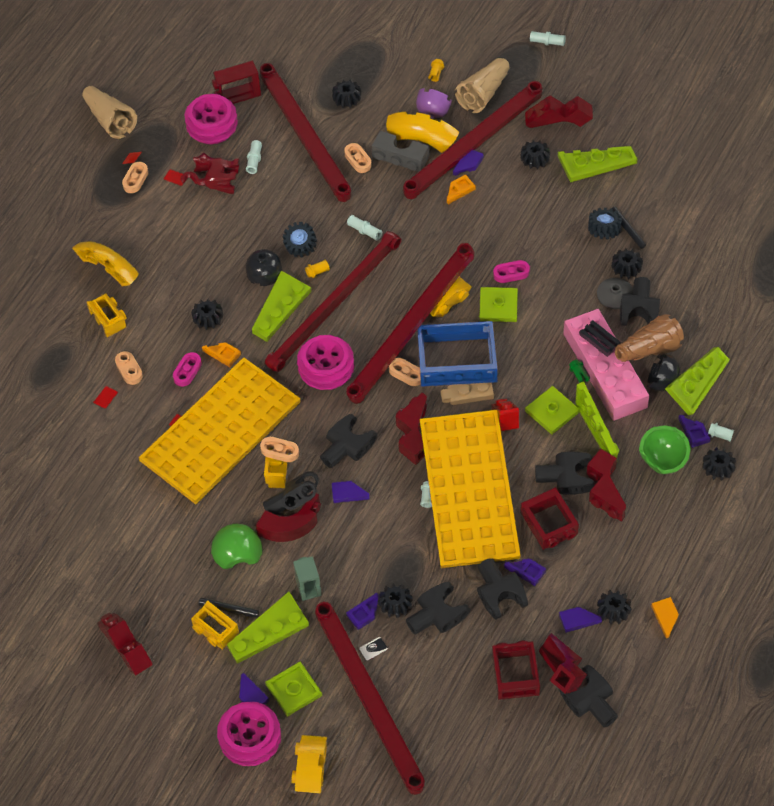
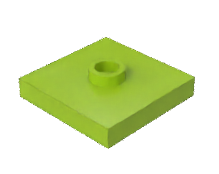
(498, 304)
(552, 410)
(293, 689)

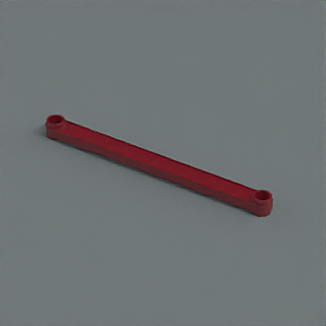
(305, 132)
(472, 140)
(410, 323)
(277, 360)
(370, 698)

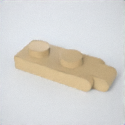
(467, 393)

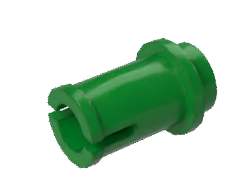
(577, 368)

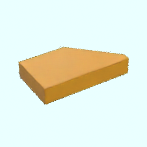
(460, 188)
(223, 352)
(666, 615)

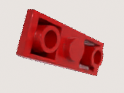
(507, 414)

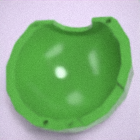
(665, 449)
(236, 545)

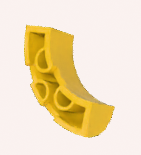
(422, 129)
(114, 263)

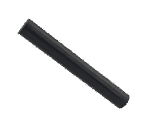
(630, 230)
(231, 608)

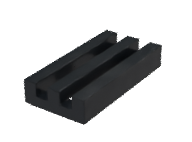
(601, 335)

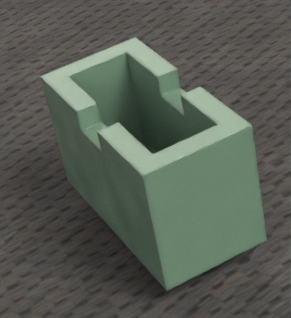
(307, 578)

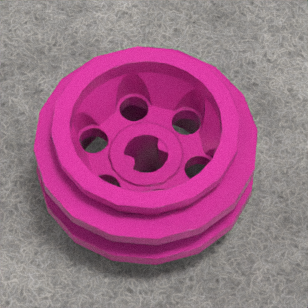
(211, 119)
(324, 372)
(251, 751)

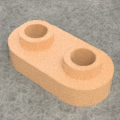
(360, 161)
(133, 181)
(127, 366)
(407, 371)
(281, 448)

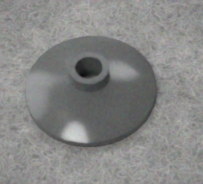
(608, 296)

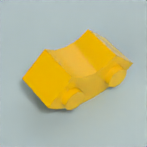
(457, 293)
(310, 764)

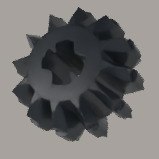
(346, 94)
(535, 154)
(627, 263)
(207, 314)
(719, 463)
(395, 600)
(614, 606)

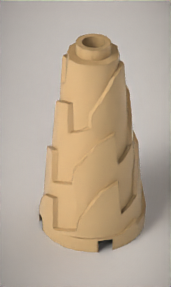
(480, 87)
(111, 113)

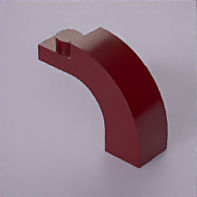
(291, 527)

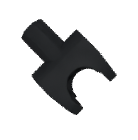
(639, 303)
(346, 442)
(565, 473)
(293, 495)
(499, 588)
(436, 611)
(592, 698)

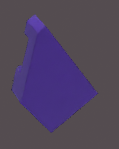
(469, 162)
(695, 431)
(347, 492)
(527, 570)
(364, 612)
(578, 618)
(250, 692)

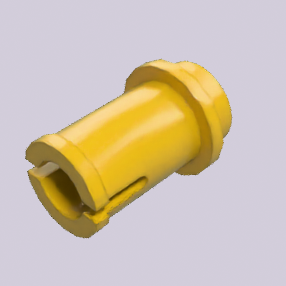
(437, 65)
(317, 268)

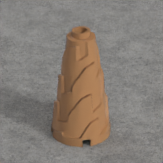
(656, 337)

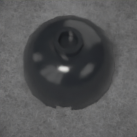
(263, 267)
(663, 372)

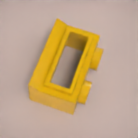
(110, 326)
(275, 472)
(213, 637)

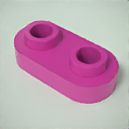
(511, 271)
(185, 370)

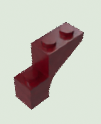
(553, 111)
(409, 422)
(604, 493)
(125, 643)
(563, 663)

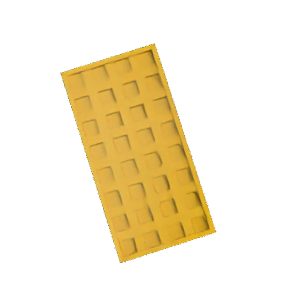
(219, 430)
(469, 489)

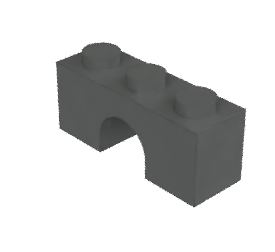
(386, 149)

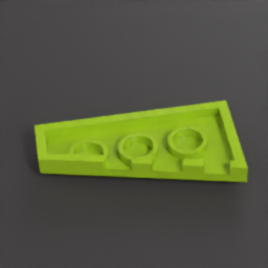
(595, 162)
(280, 304)
(696, 381)
(594, 421)
(271, 627)

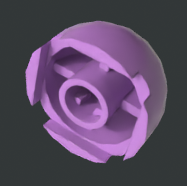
(433, 103)

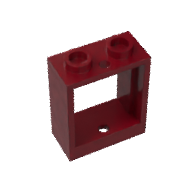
(235, 73)
(540, 503)
(518, 688)

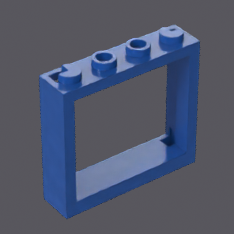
(461, 373)

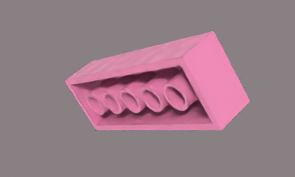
(611, 378)

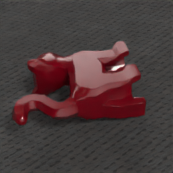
(217, 174)

